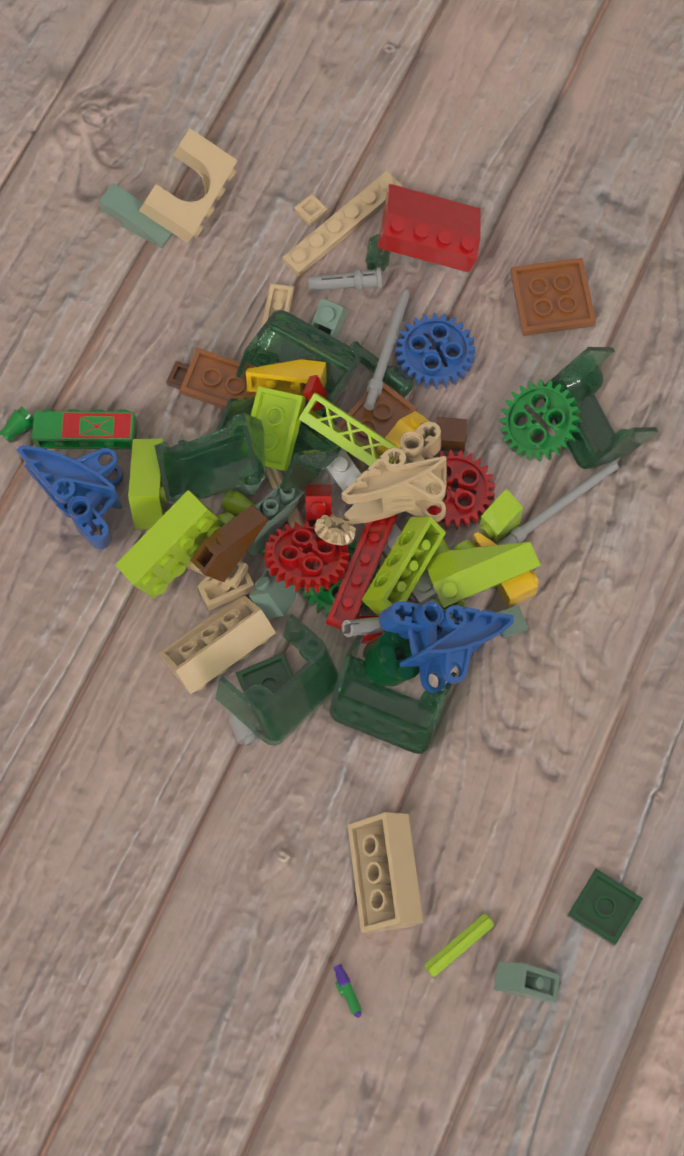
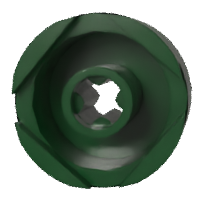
(384, 658)

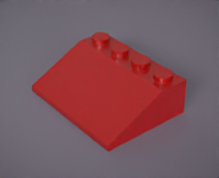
(430, 228)

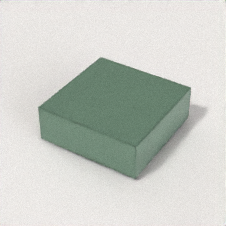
(519, 625)

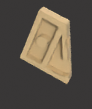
(217, 593)

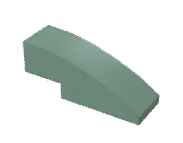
(126, 208)

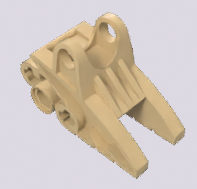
(404, 486)

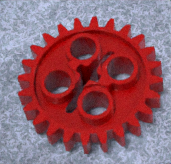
(458, 469)
(305, 558)

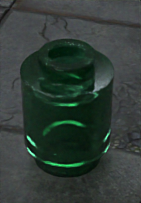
(376, 256)

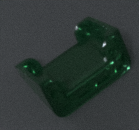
(214, 461)

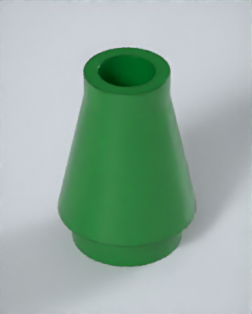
(17, 424)

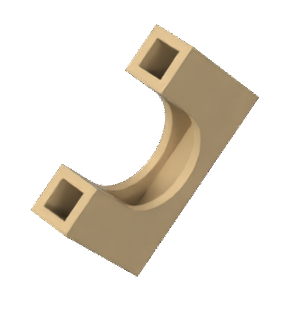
(213, 167)

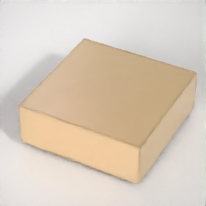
(311, 210)

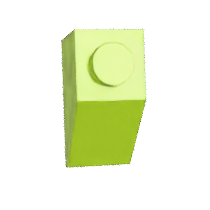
(501, 517)

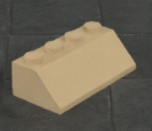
(217, 643)
(385, 873)

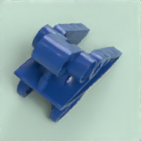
(80, 484)
(439, 641)

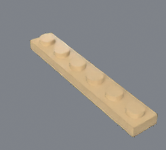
(339, 225)

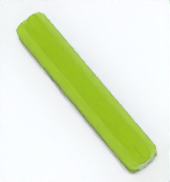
(458, 945)

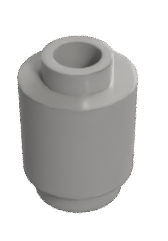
(242, 732)

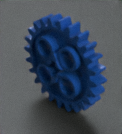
(416, 360)

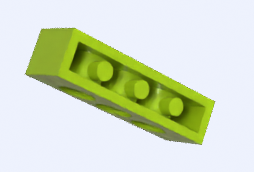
(404, 563)

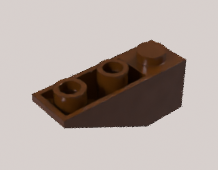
(227, 545)

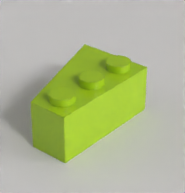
(145, 484)

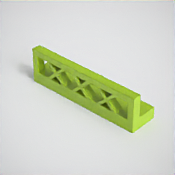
(344, 438)

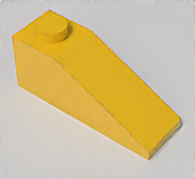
(285, 376)
(516, 589)

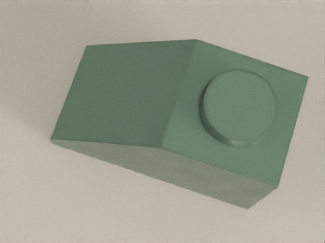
(527, 981)

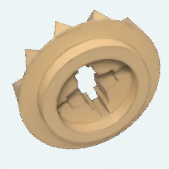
(335, 530)

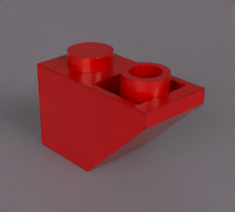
(318, 502)

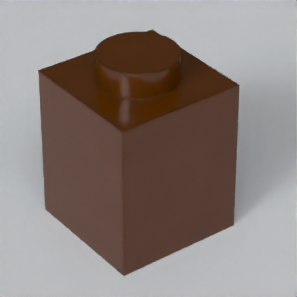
(452, 433)

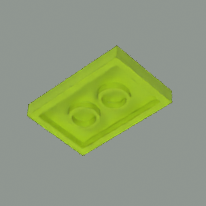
(281, 424)

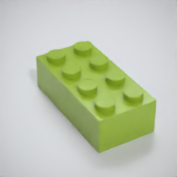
(169, 545)

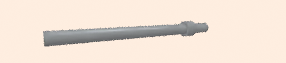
(375, 385)
(519, 534)

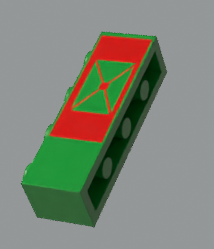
(84, 429)

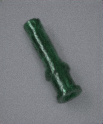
(392, 376)

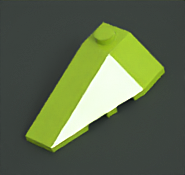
(471, 571)

